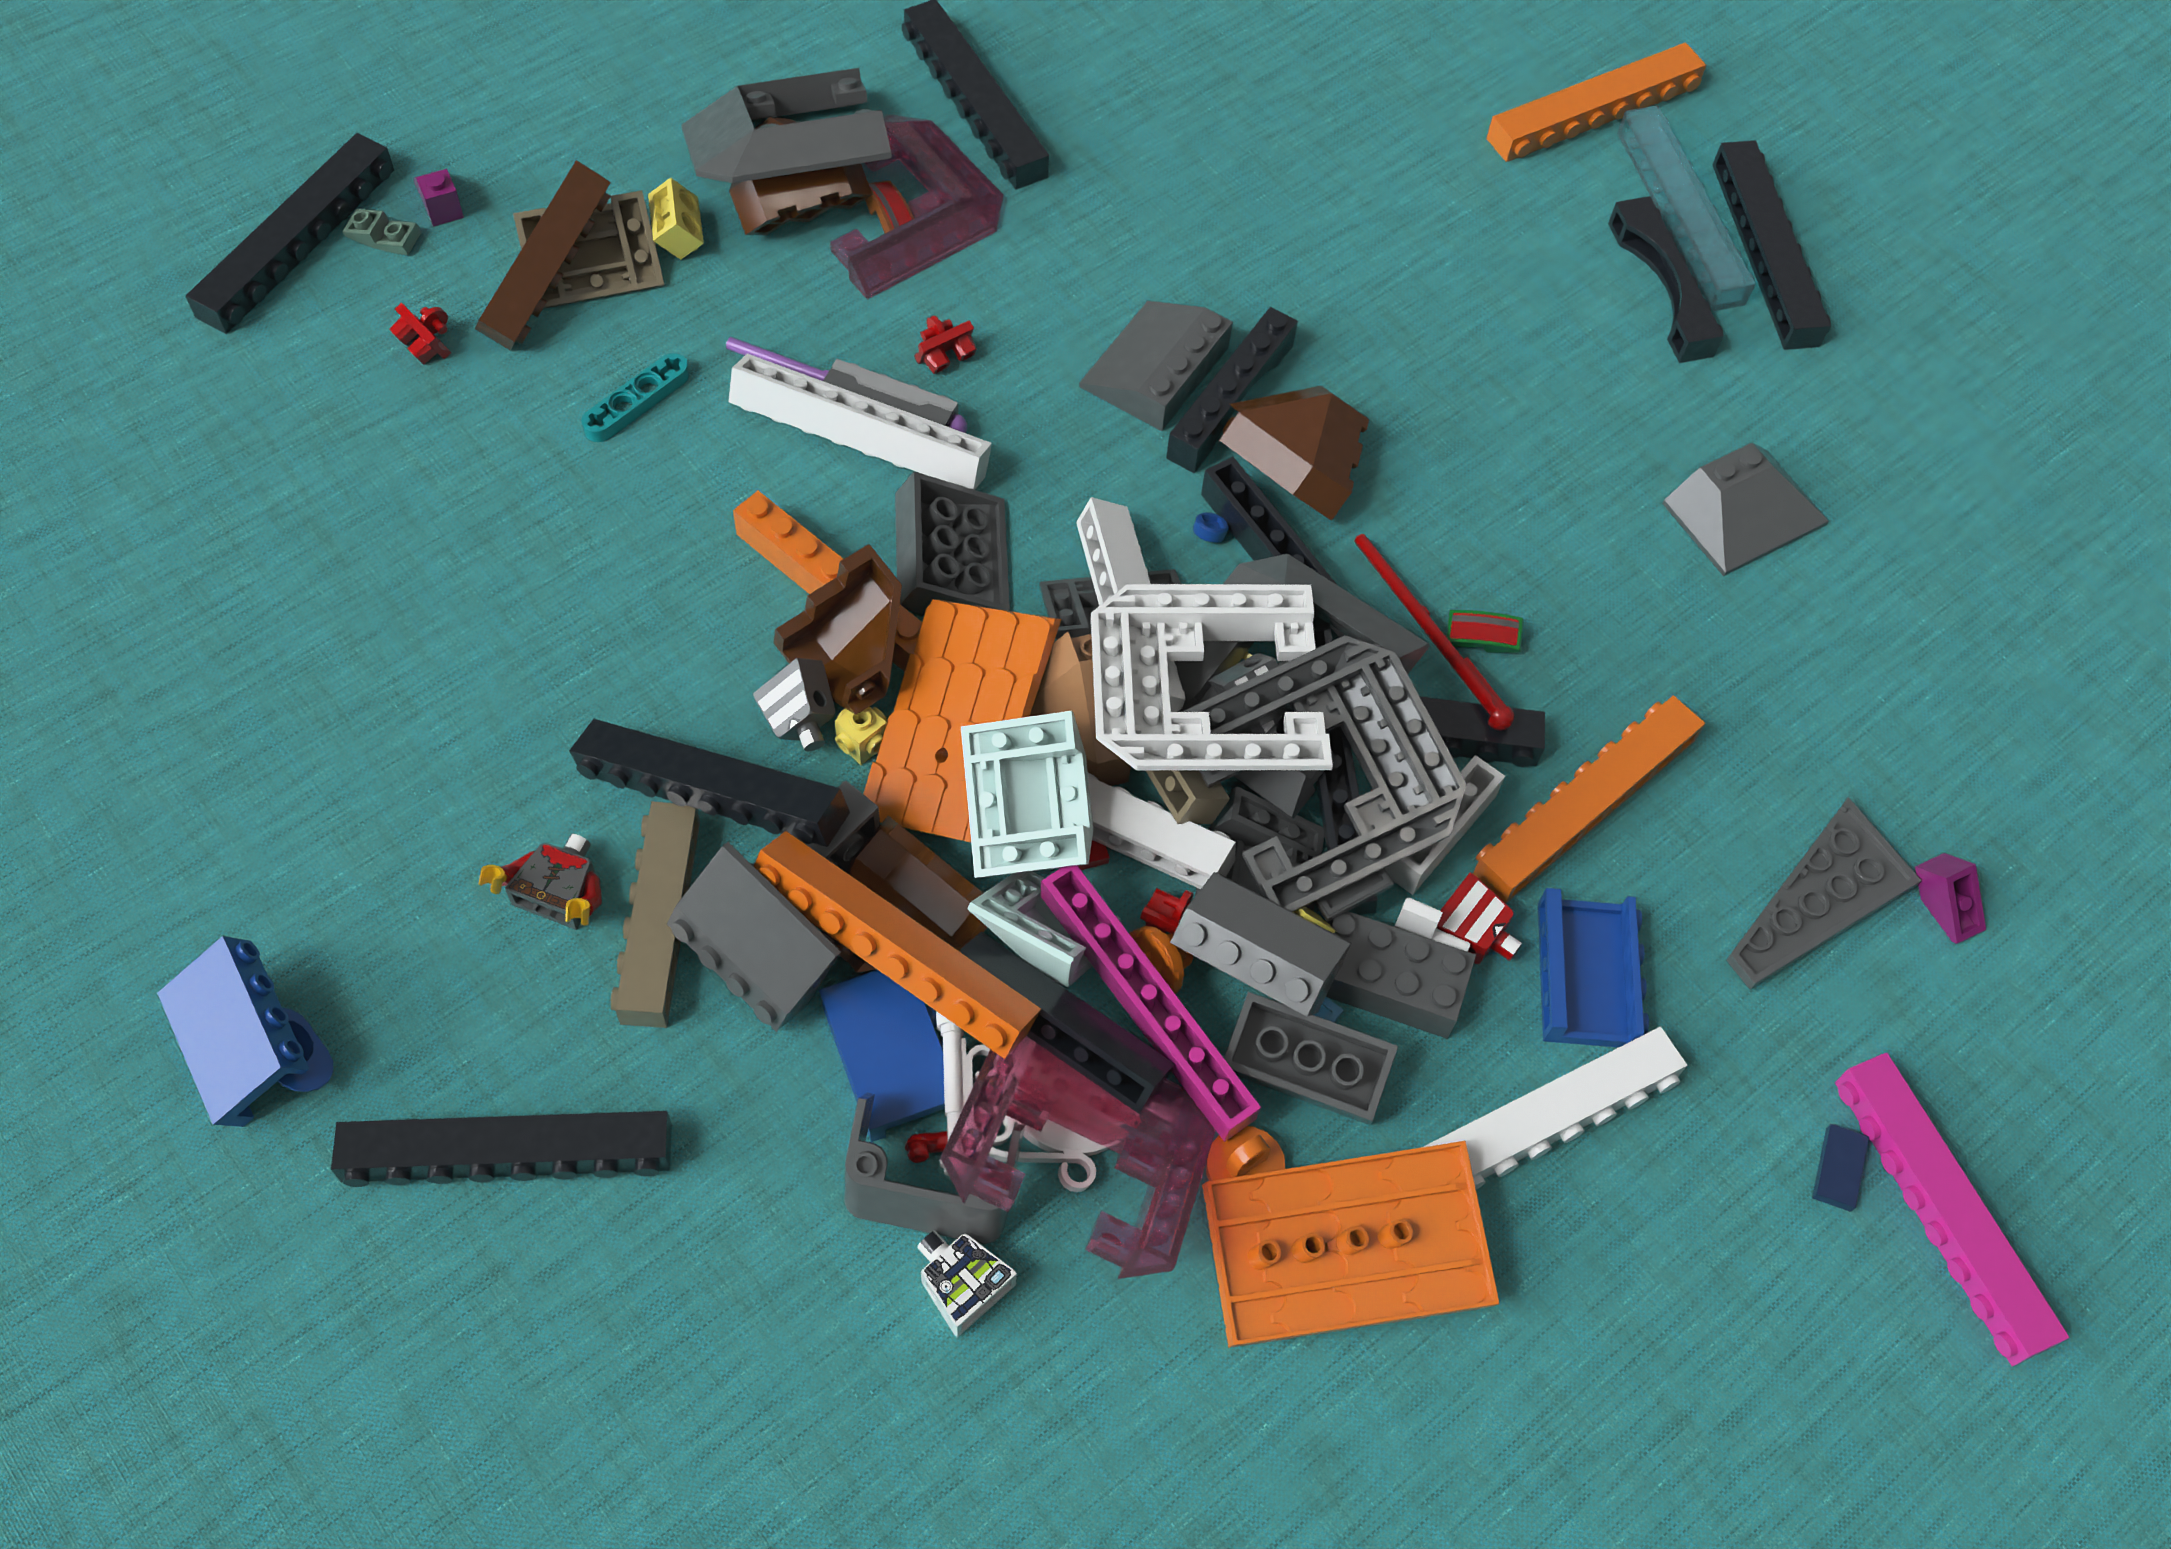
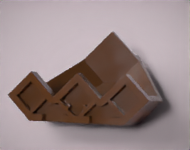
(796, 197)
(1301, 442)
(849, 629)
(915, 883)

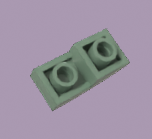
(378, 232)

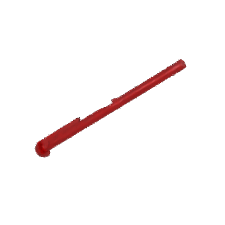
(1500, 715)

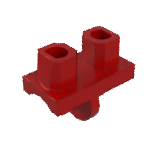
(431, 322)
(941, 338)
(1165, 910)

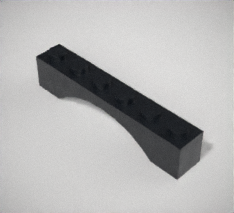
(1642, 231)
(1204, 421)

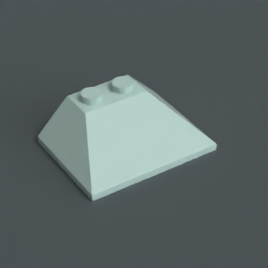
(1027, 794)
(1030, 928)

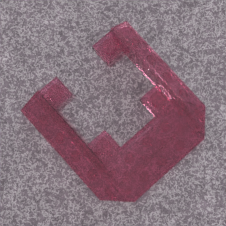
(949, 217)
(1159, 1147)

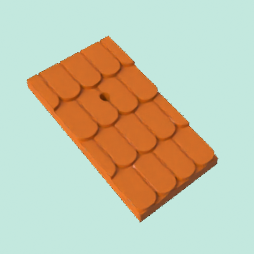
(964, 671)
(1384, 1238)

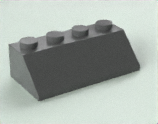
(1261, 944)

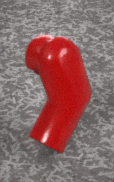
(922, 1144)

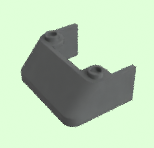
(912, 1206)

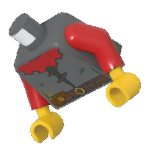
(550, 882)

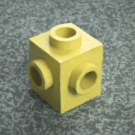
(860, 733)

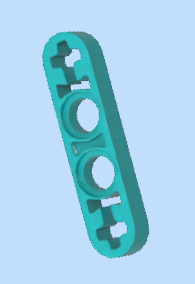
(631, 393)

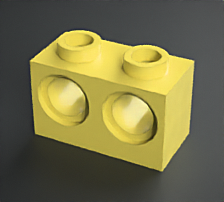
(675, 218)

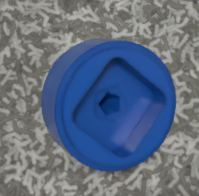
(1210, 527)

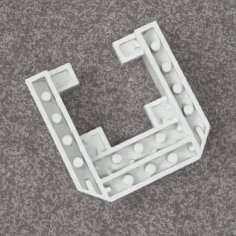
(1168, 622)

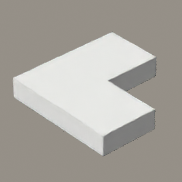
(1423, 920)

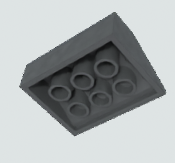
(1159, 360)
(950, 545)
(753, 938)

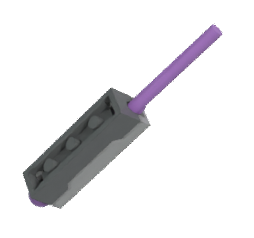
(868, 384)

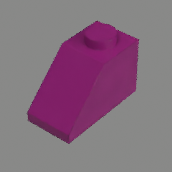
(439, 197)
(1952, 895)

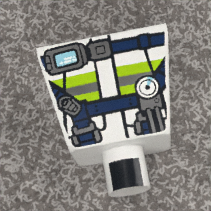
(963, 1279)

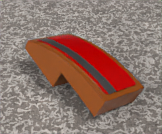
(888, 205)

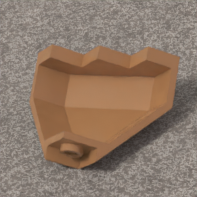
(1070, 687)

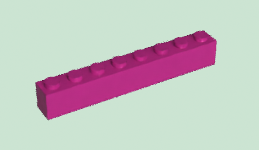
(1150, 1001)
(1950, 1210)

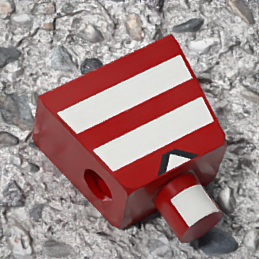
(1479, 918)

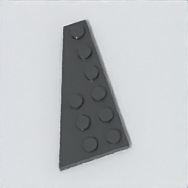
(1831, 889)

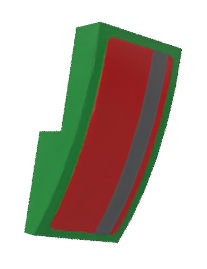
(1485, 629)

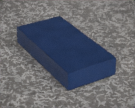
(1840, 1167)

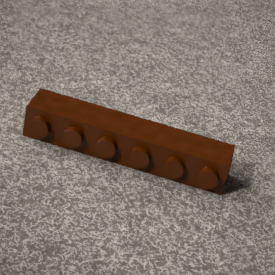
(543, 255)

